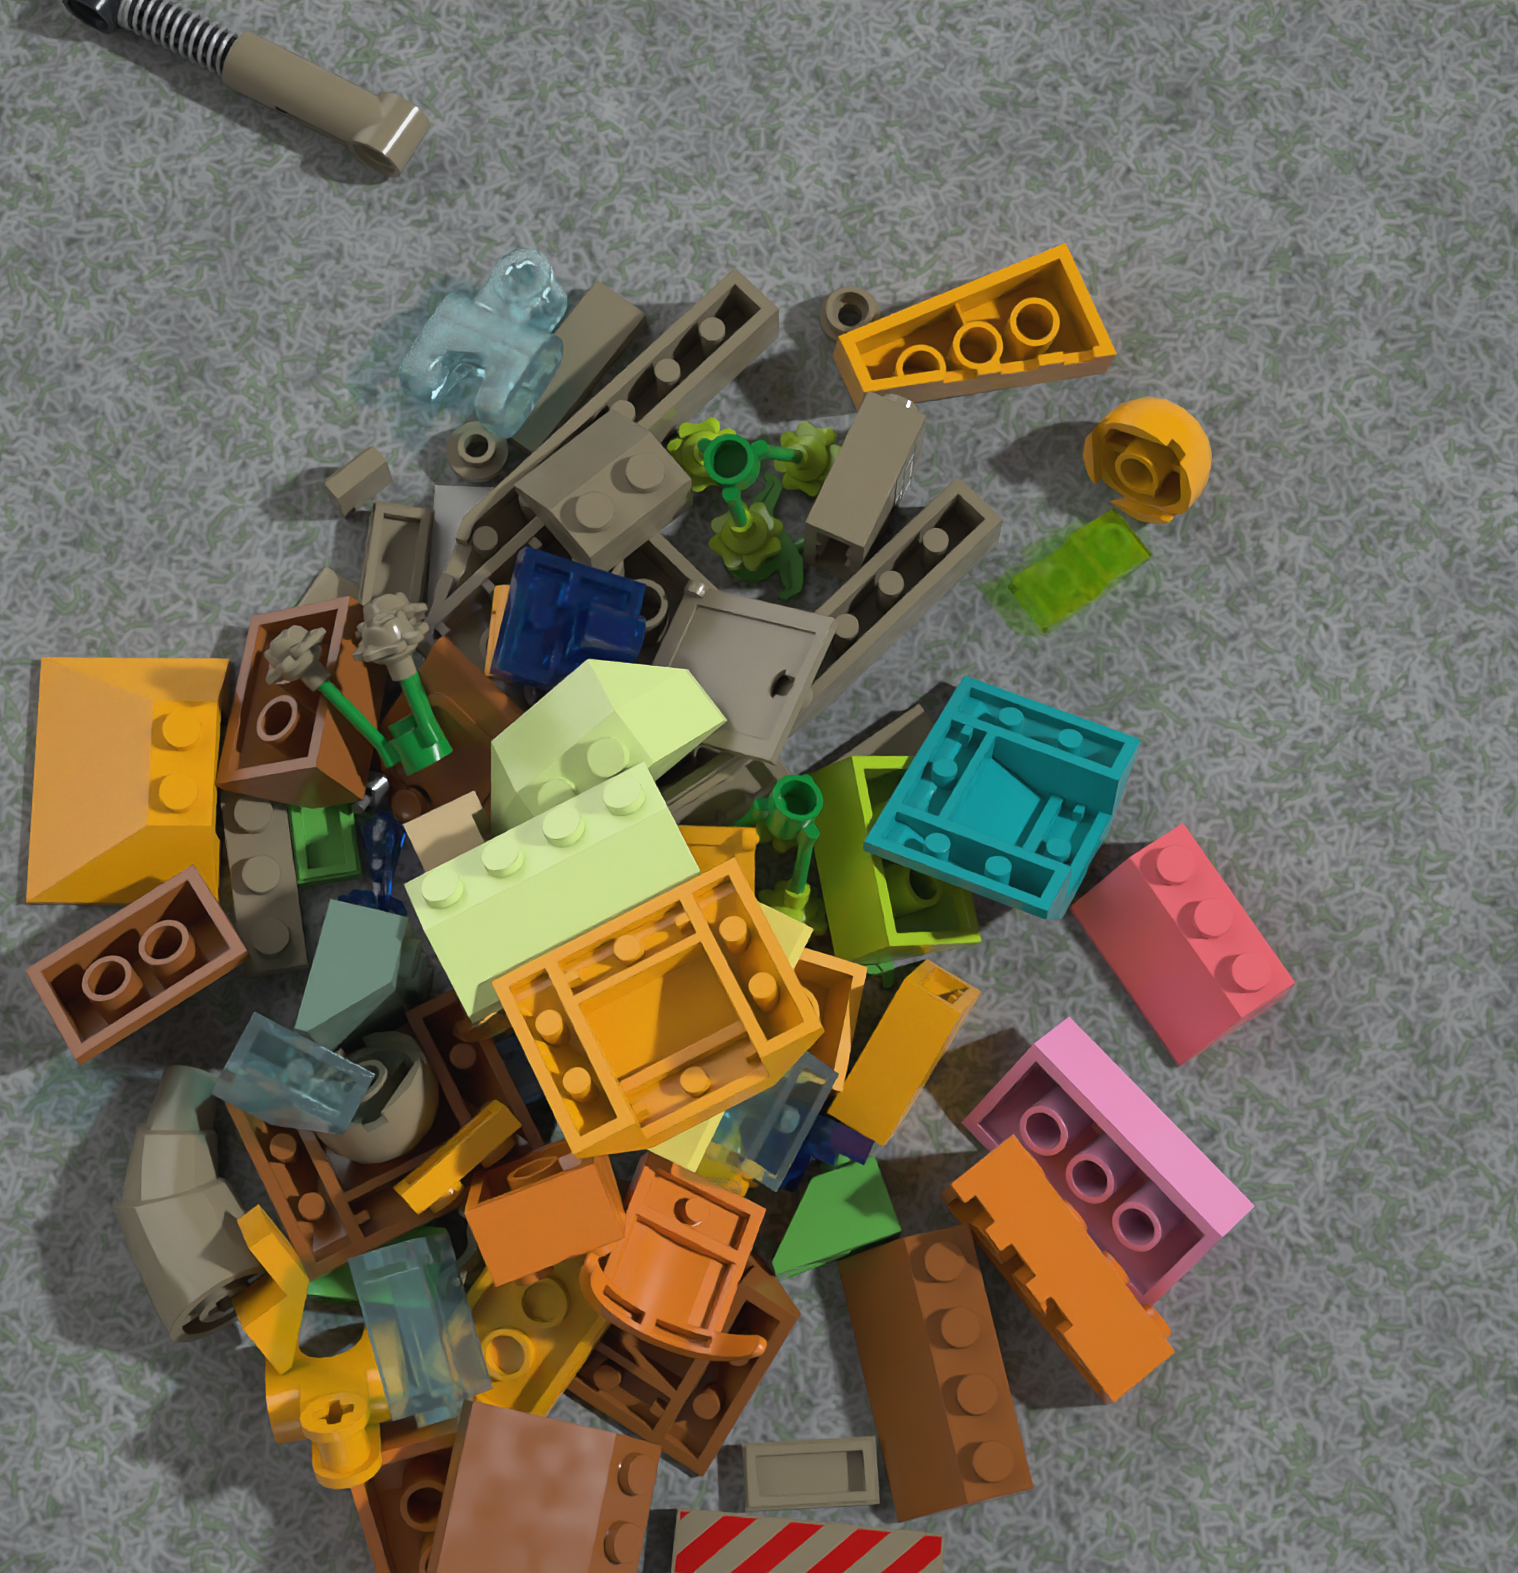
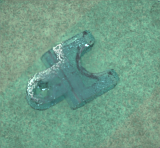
(494, 337)

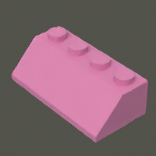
(1113, 1158)

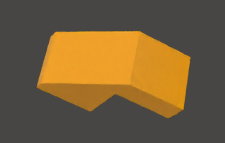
(274, 1303)

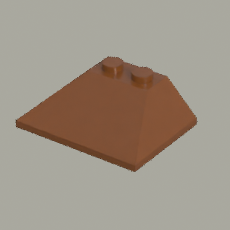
(351, 1208)
(682, 1399)

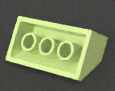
(549, 883)

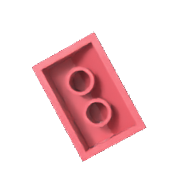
(1182, 945)

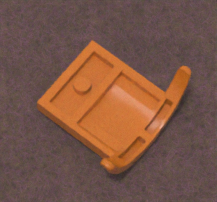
(677, 1263)

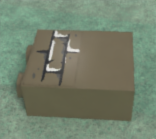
(865, 485)

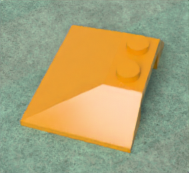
(125, 777)
(660, 1016)

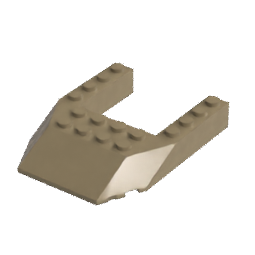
(659, 394)

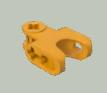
(336, 1407)

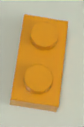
(481, 1141)

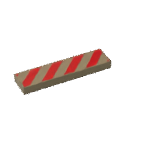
(767, 1544)

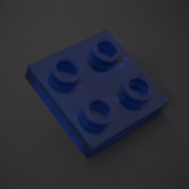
(563, 616)

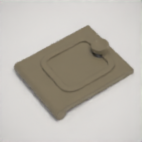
(738, 654)

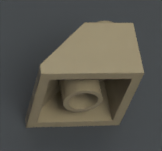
(607, 491)

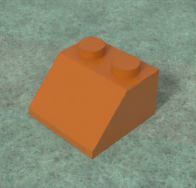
(543, 1212)

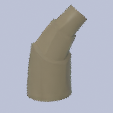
(183, 1214)

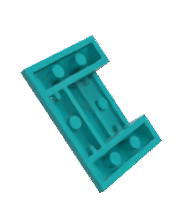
(1007, 799)

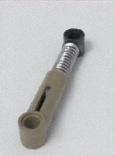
(376, 128)

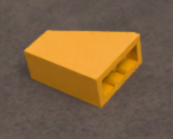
(903, 1051)

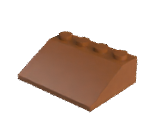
(542, 1496)

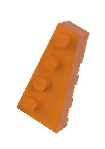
(1059, 1270)

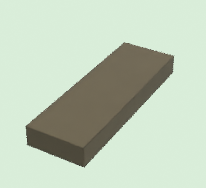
(592, 342)

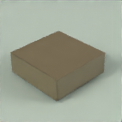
(358, 481)

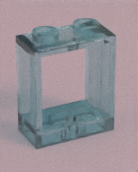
(420, 1328)

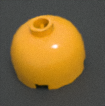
(1151, 457)

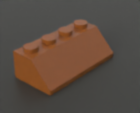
(934, 1373)

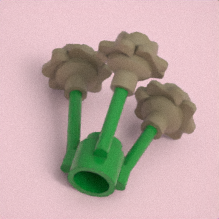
(390, 638)

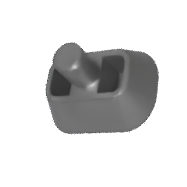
(376, 795)

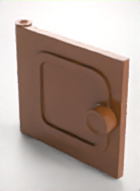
(470, 715)

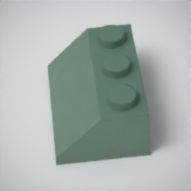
(362, 977)

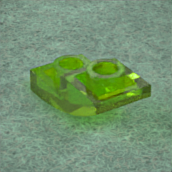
(1080, 571)

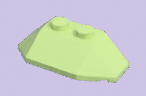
(592, 730)

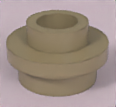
(843, 300)
(476, 468)

